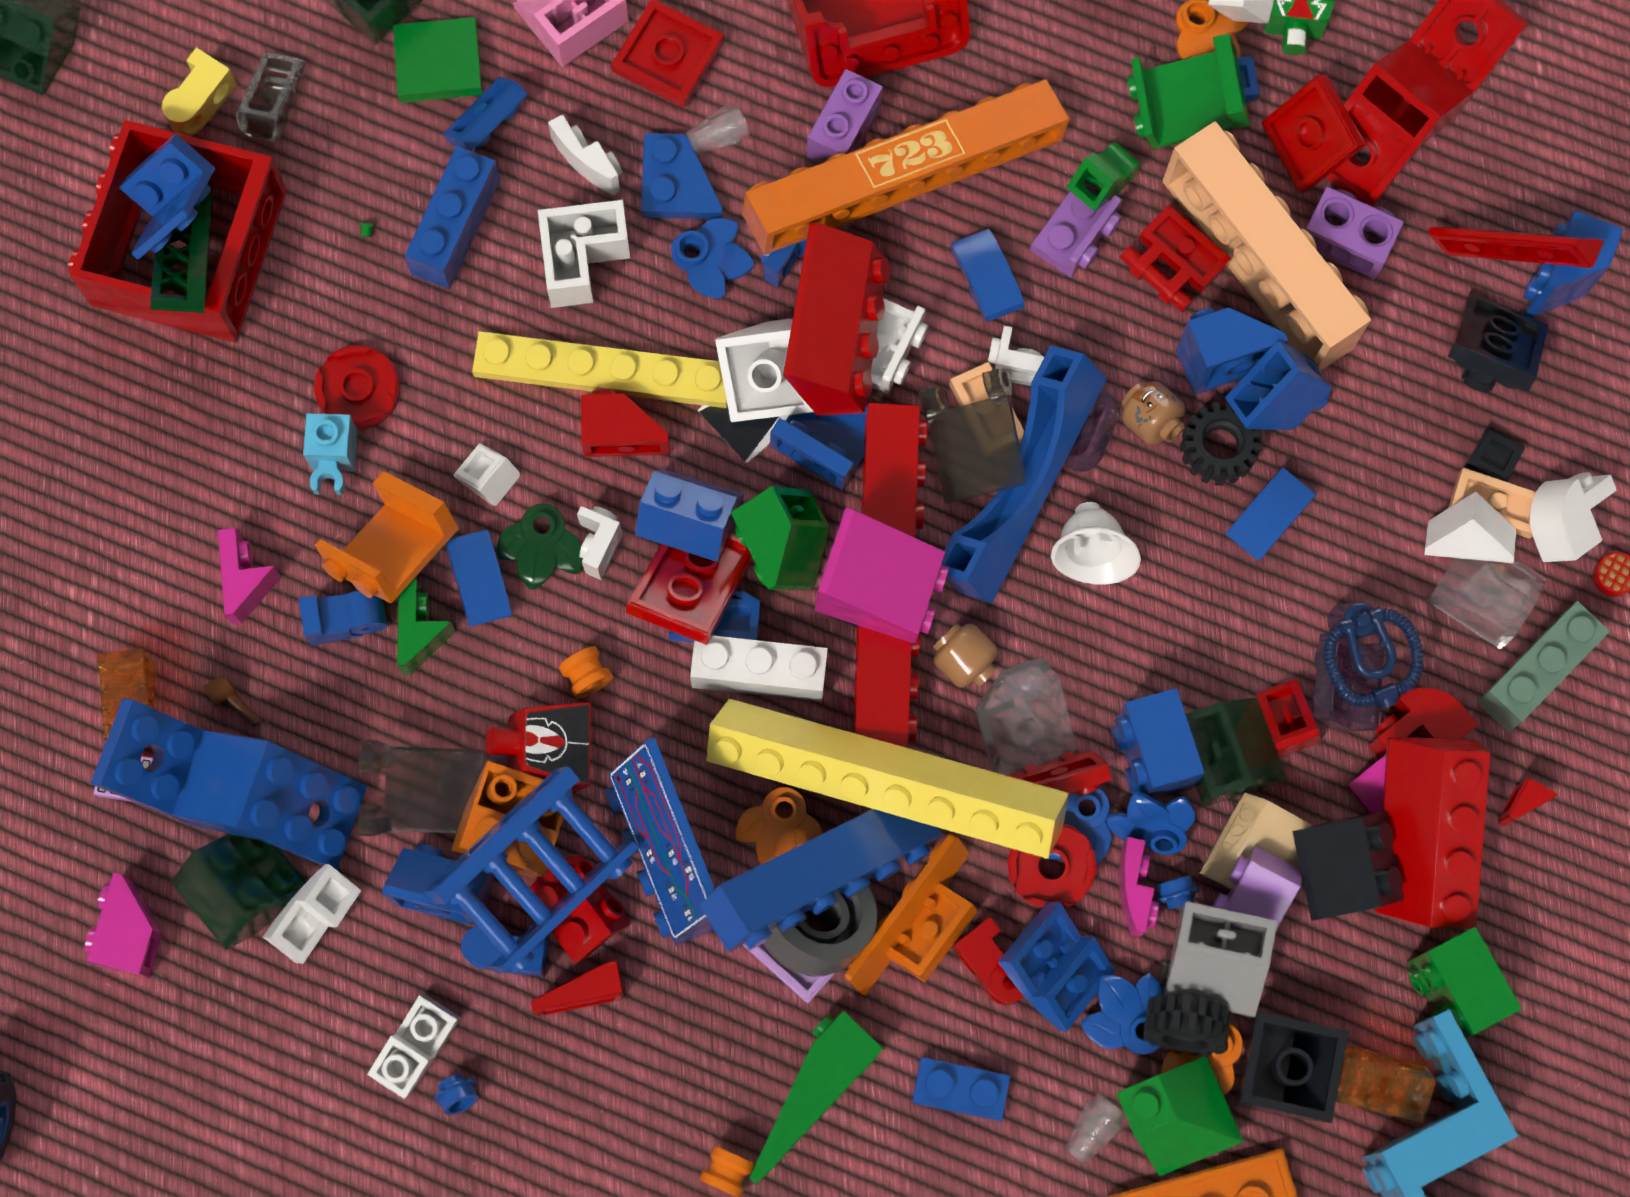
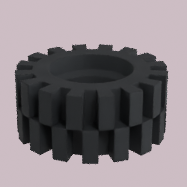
(1208, 465)
(1187, 1024)

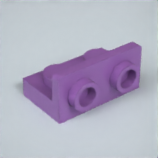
(1074, 231)

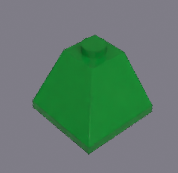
(1180, 1116)

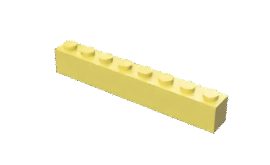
(888, 777)

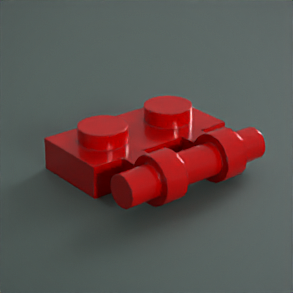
(1184, 250)
(1070, 774)

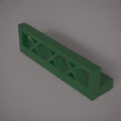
(192, 257)

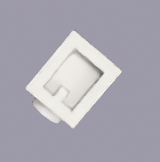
(1020, 363)
(598, 548)

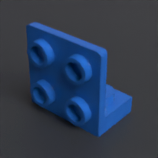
(168, 189)
(822, 444)

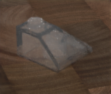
(1489, 596)
(1025, 718)

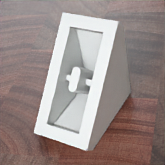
(1471, 532)

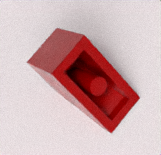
(618, 427)

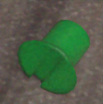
(366, 229)

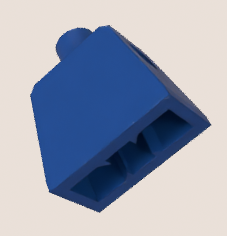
(1279, 390)

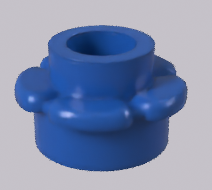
(1176, 892)
(456, 1094)

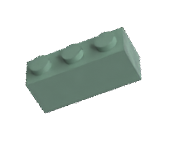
(1543, 666)

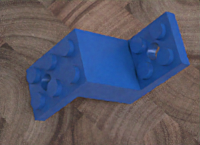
(229, 783)

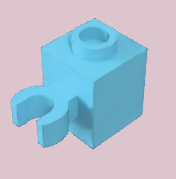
(330, 448)

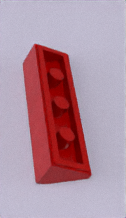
(1517, 246)

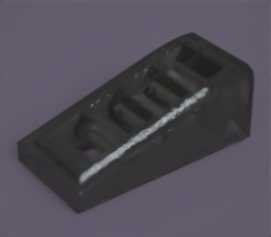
(264, 120)

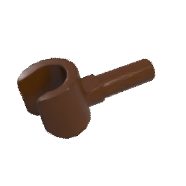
(221, 690)

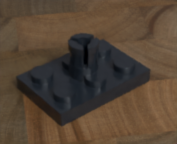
(1497, 345)

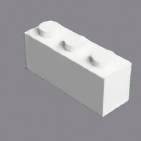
(759, 668)

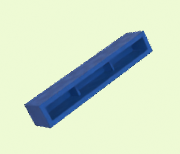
(814, 875)

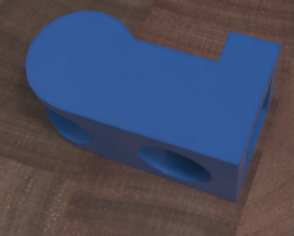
(341, 617)
(482, 952)

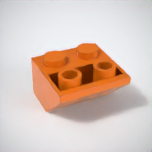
(492, 798)

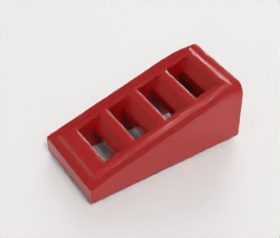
(590, 989)

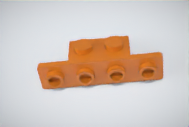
(921, 923)

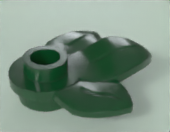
(537, 552)

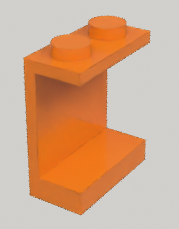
(393, 543)

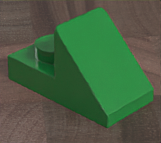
(418, 638)

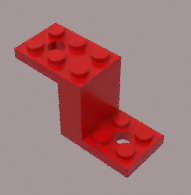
(1423, 89)

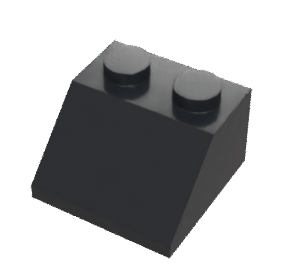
(1348, 865)
(1291, 1068)

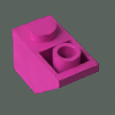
(125, 932)

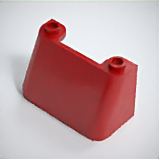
(876, 34)

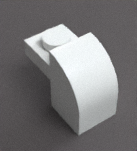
(1563, 517)

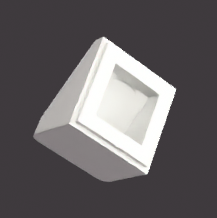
(487, 474)

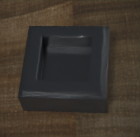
(1495, 455)

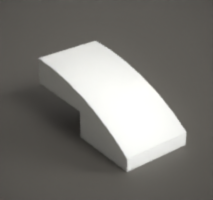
(310, 912)

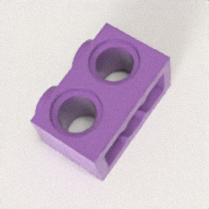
(845, 117)
(1346, 242)

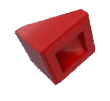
(1524, 799)

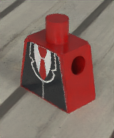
(546, 740)

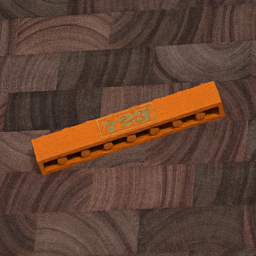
(905, 165)

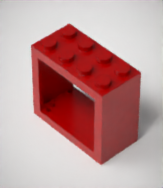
(115, 217)

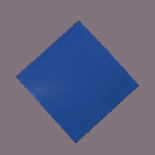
(1056, 966)

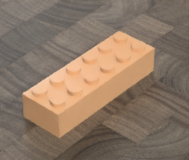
(1265, 246)

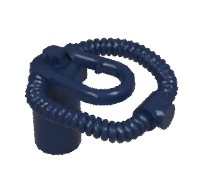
(1356, 622)

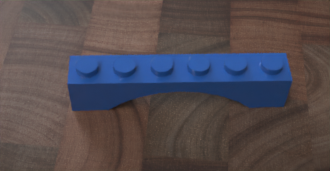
(1058, 408)

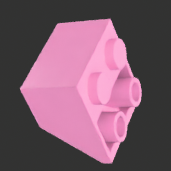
(572, 25)

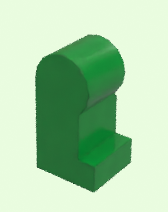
(1107, 172)

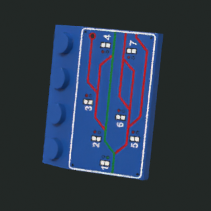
(664, 840)

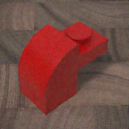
(1426, 713)

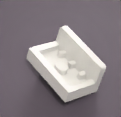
(896, 335)

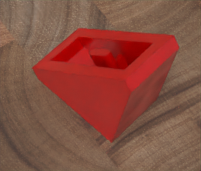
(1288, 718)

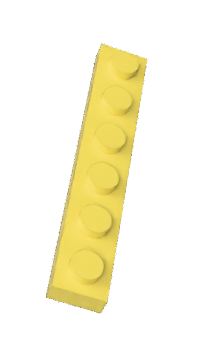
(599, 368)

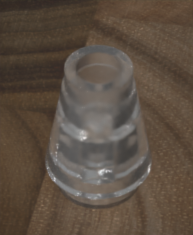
(719, 130)
(1094, 1128)

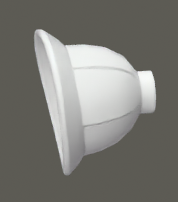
(1095, 548)

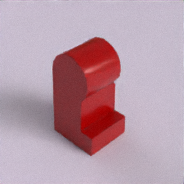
(981, 959)

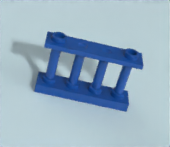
(489, 856)

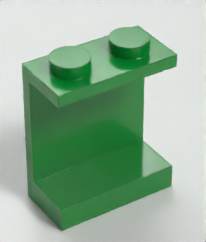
(1189, 95)

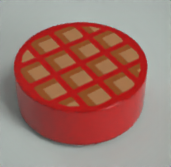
(1612, 574)

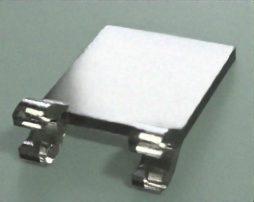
(975, 442)
(422, 787)

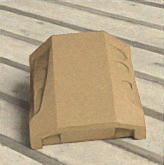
(1250, 825)

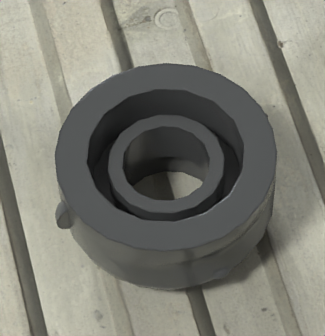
(824, 953)

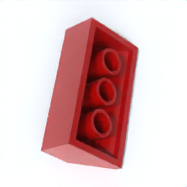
(836, 321)
(1437, 821)

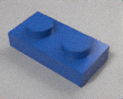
(491, 108)
(961, 1089)

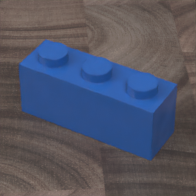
(452, 217)

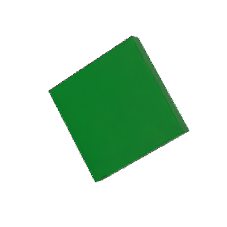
(437, 60)

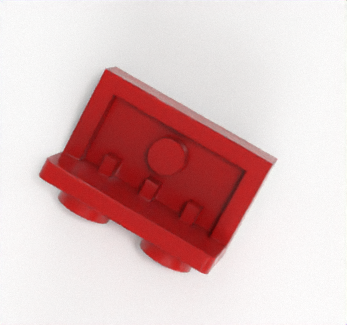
(590, 922)

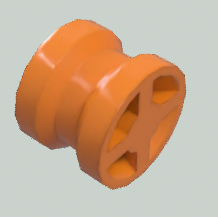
(585, 672)
(726, 1172)

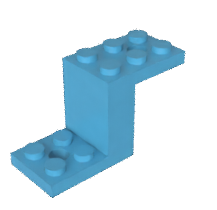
(1453, 1138)

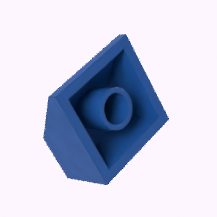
(1223, 347)
(687, 513)
(416, 871)

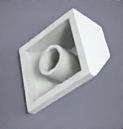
(753, 372)

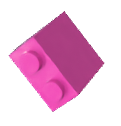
(880, 578)

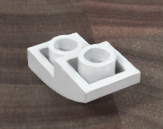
(589, 160)
(414, 1046)

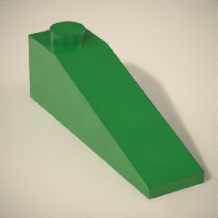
(827, 1072)

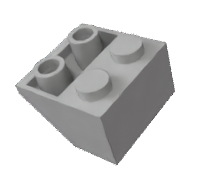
(1221, 956)

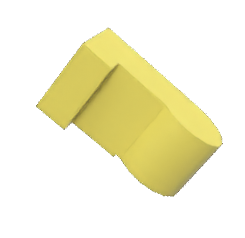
(199, 95)

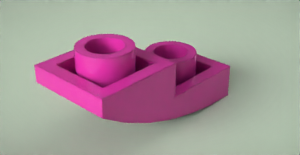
(1136, 899)

